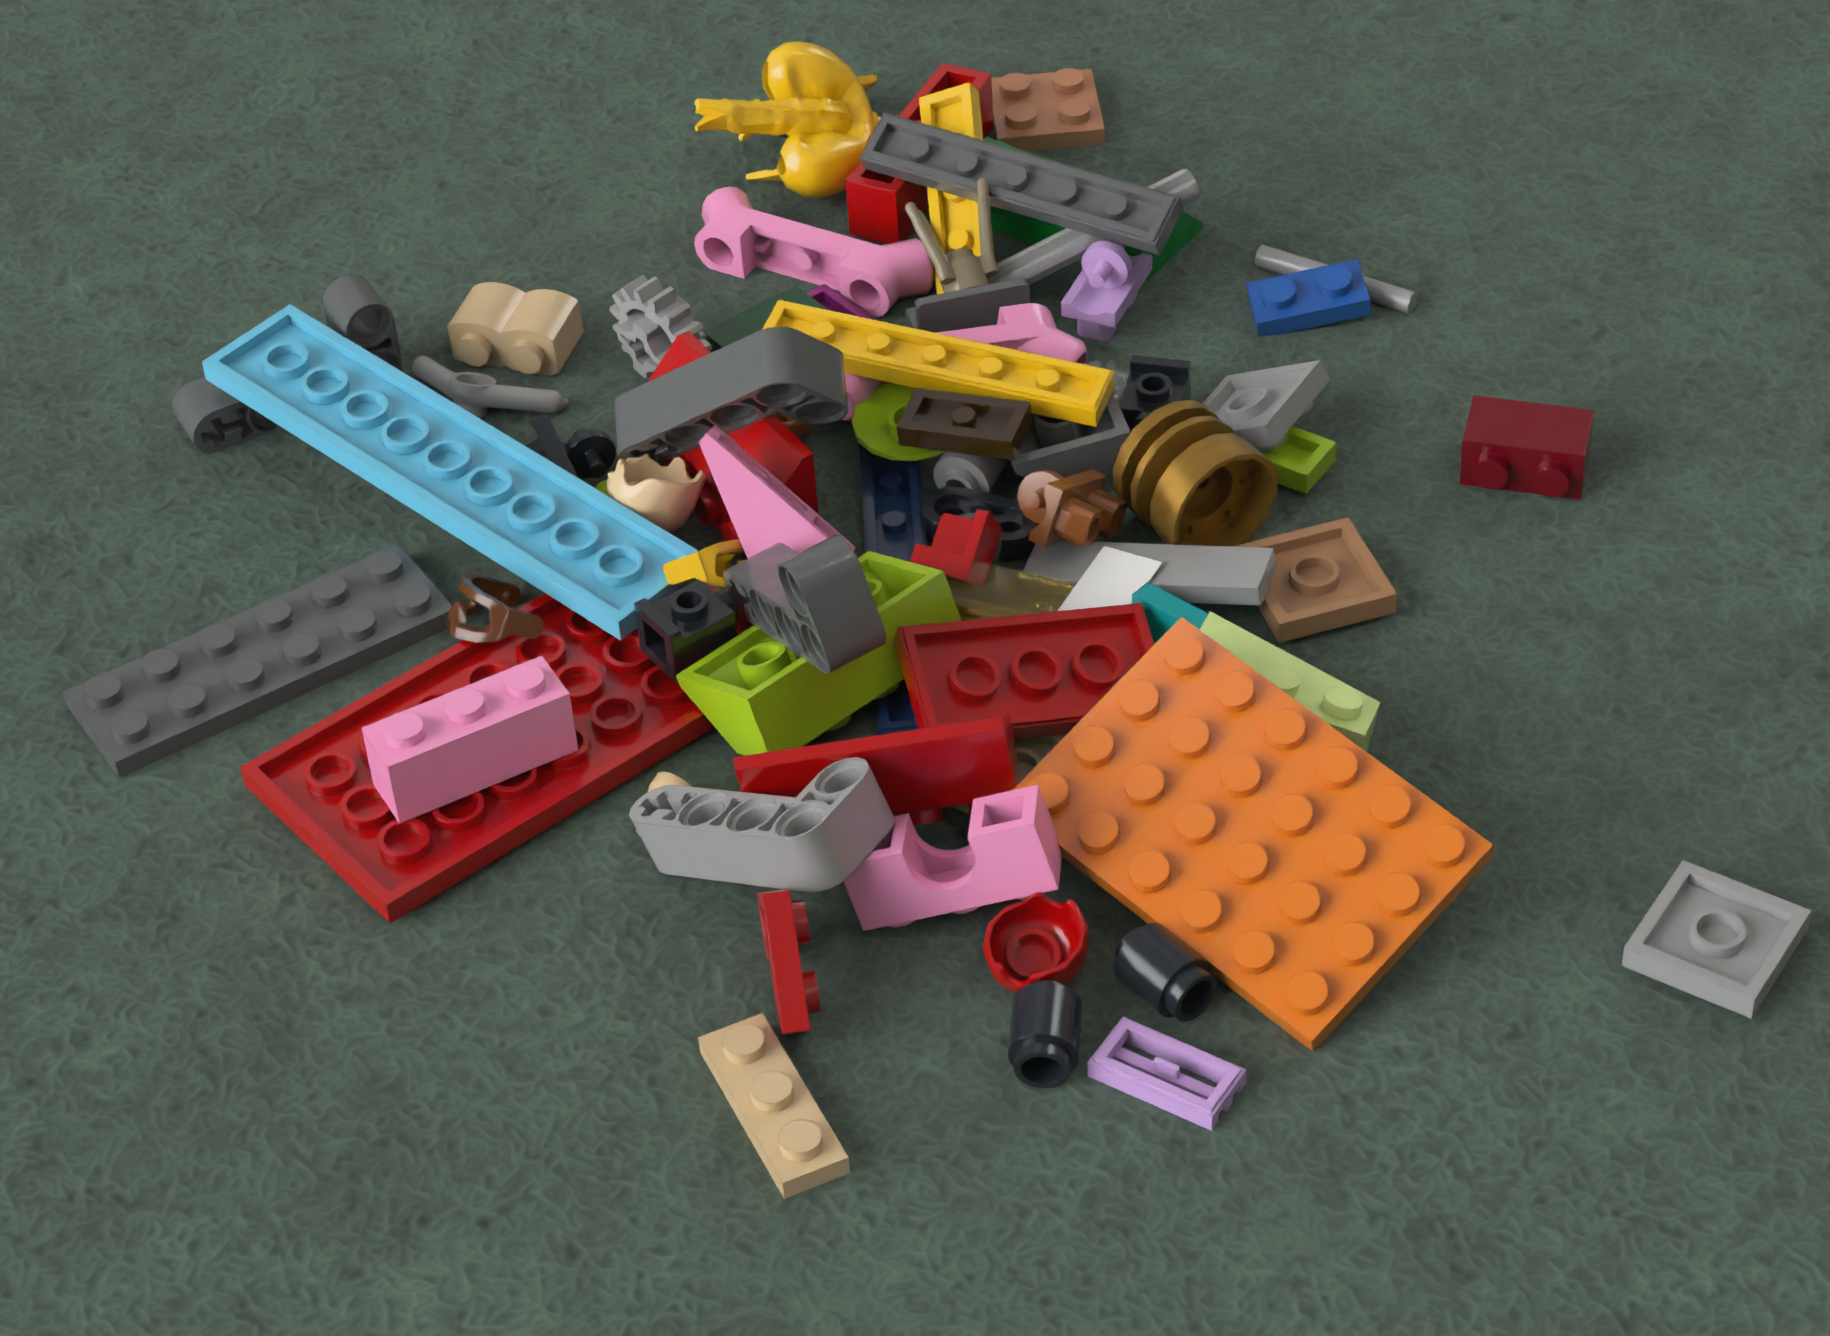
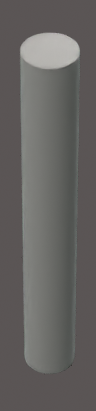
(1379, 292)

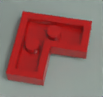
(783, 929)

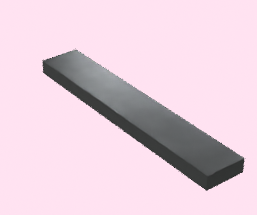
(1023, 183)

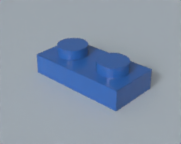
(1308, 298)

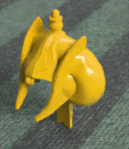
(812, 102)

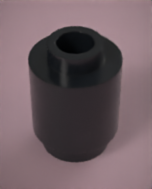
(1165, 972)
(1045, 1033)

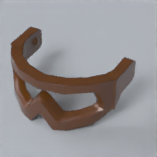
(500, 600)

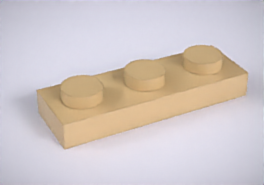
(774, 1105)

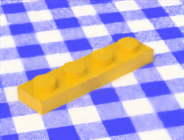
(951, 216)

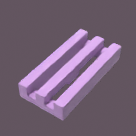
(1160, 1080)

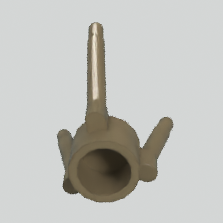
(960, 267)

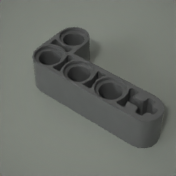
(732, 389)
(220, 421)
(810, 601)

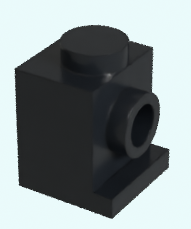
(1152, 385)
(685, 626)

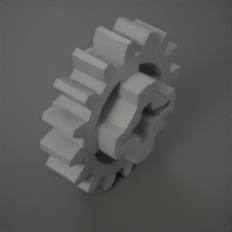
(651, 322)

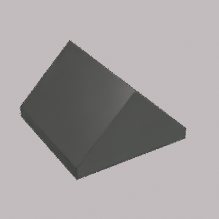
(1070, 445)

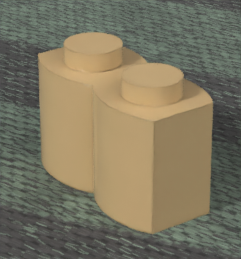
(516, 328)

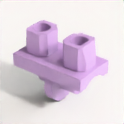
(1104, 288)

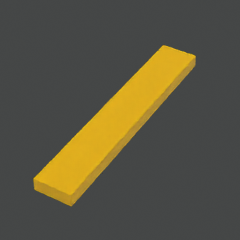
(954, 364)

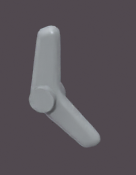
(481, 390)

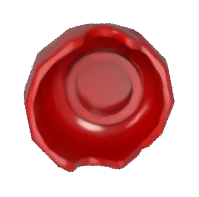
(1036, 942)

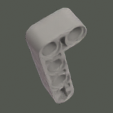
(765, 838)

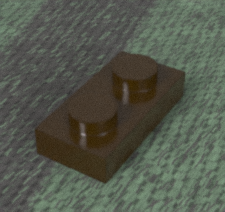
(964, 423)

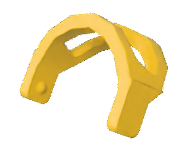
(704, 565)

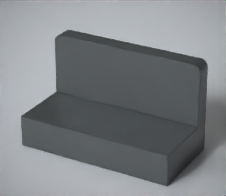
(966, 307)

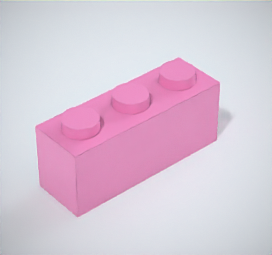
(470, 739)

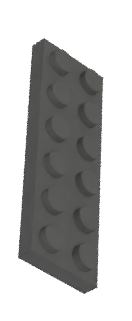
(258, 659)

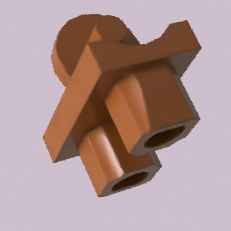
(1069, 507)

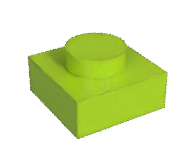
(1302, 459)

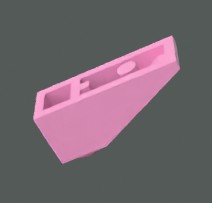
(758, 502)

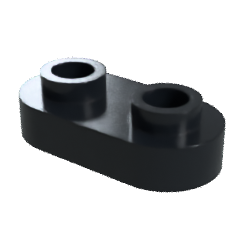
(963, 500)

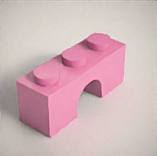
(1008, 858)

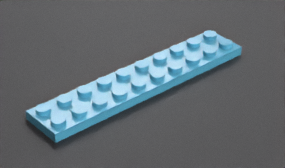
(451, 467)

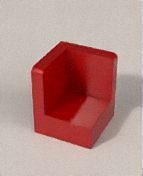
(962, 547)

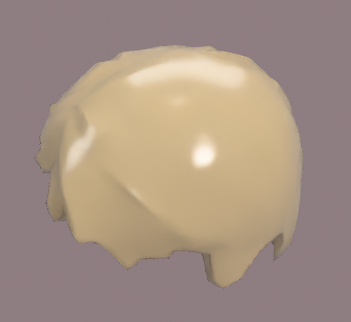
(656, 491)

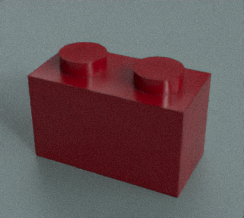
(1526, 447)

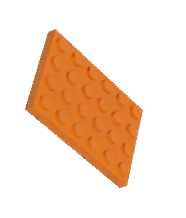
(1253, 832)

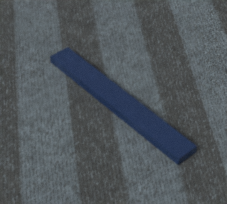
(892, 528)

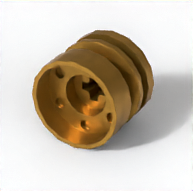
(1194, 477)

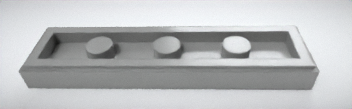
(1186, 571)

